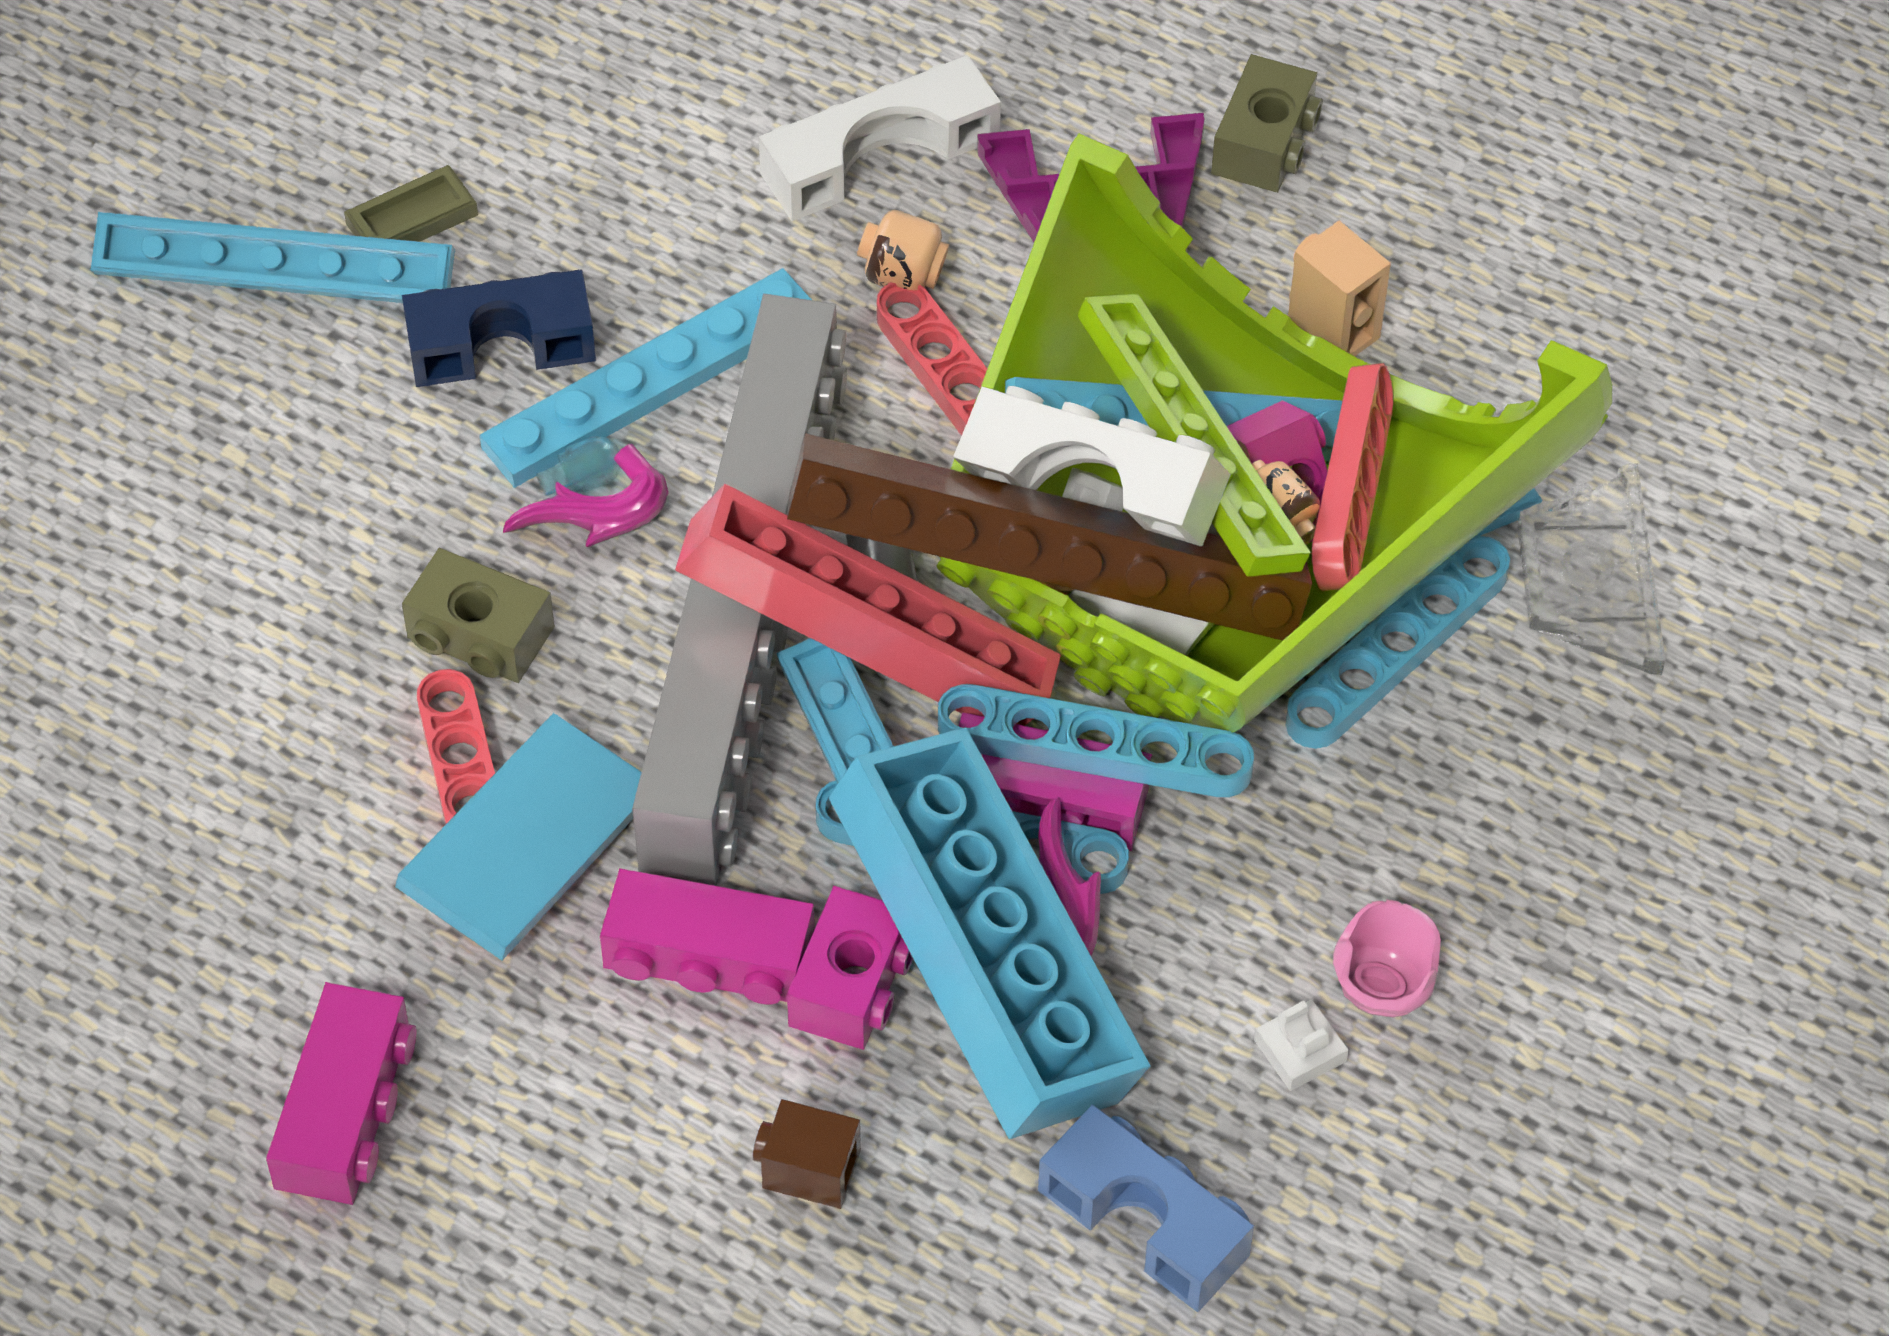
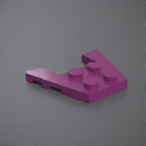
(1013, 167)

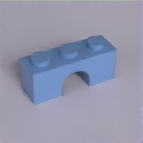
(1108, 1167)

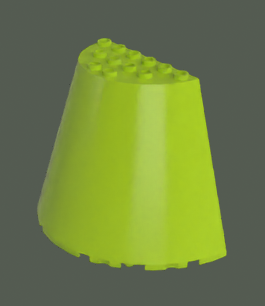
(1439, 481)

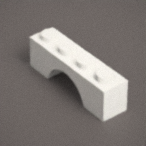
(932, 109)
(1024, 442)

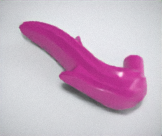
(602, 515)
(1078, 896)

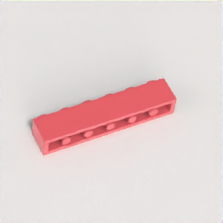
(856, 603)

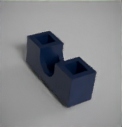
(541, 310)

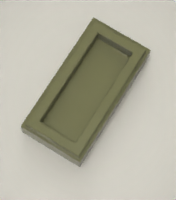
(414, 209)

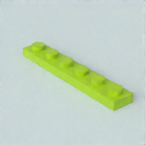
(1175, 406)

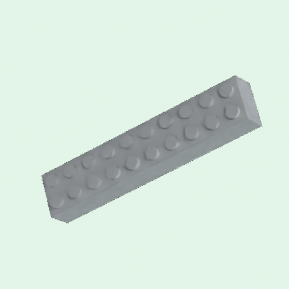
(723, 648)

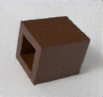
(808, 1153)

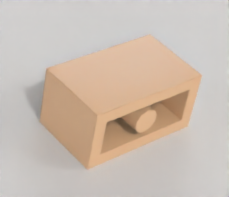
(1339, 288)

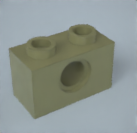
(1265, 124)
(457, 590)

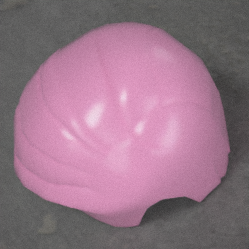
(1388, 958)

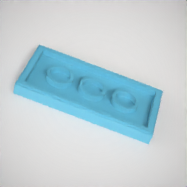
(524, 837)

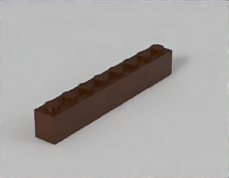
(1036, 537)

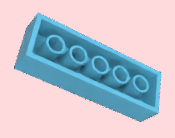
(988, 932)

